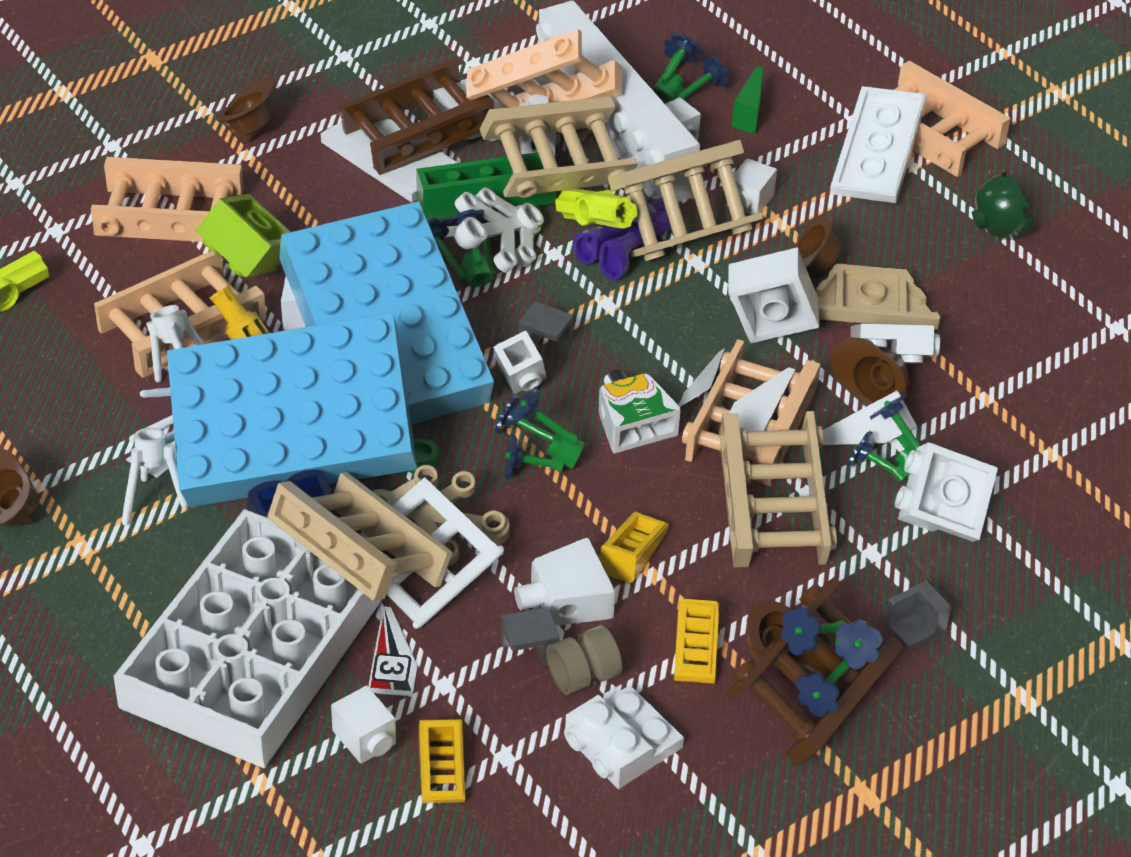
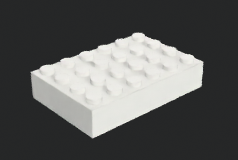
(244, 643)

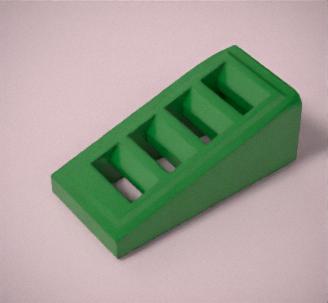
(747, 103)

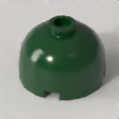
(1002, 208)

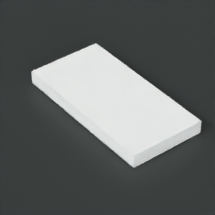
(878, 144)
(357, 150)

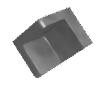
(547, 322)
(917, 615)
(529, 630)

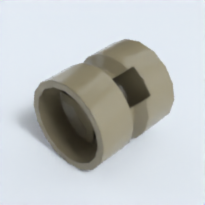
(588, 658)

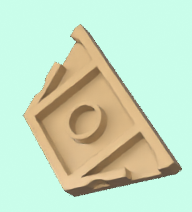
(873, 297)

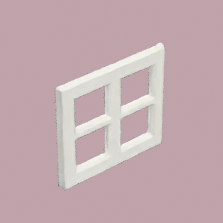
(454, 523)

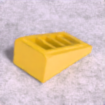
(629, 550)
(696, 617)
(441, 732)

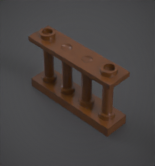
(422, 137)
(853, 683)

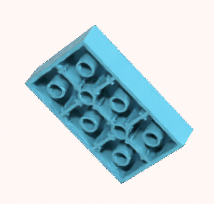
(393, 266)
(290, 405)

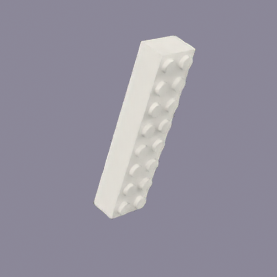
(640, 122)

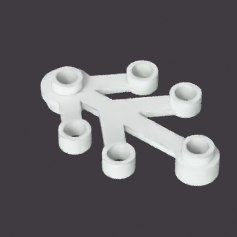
(523, 218)

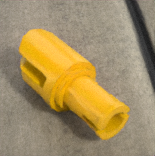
(240, 322)

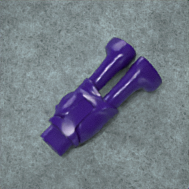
(612, 251)

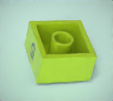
(243, 235)

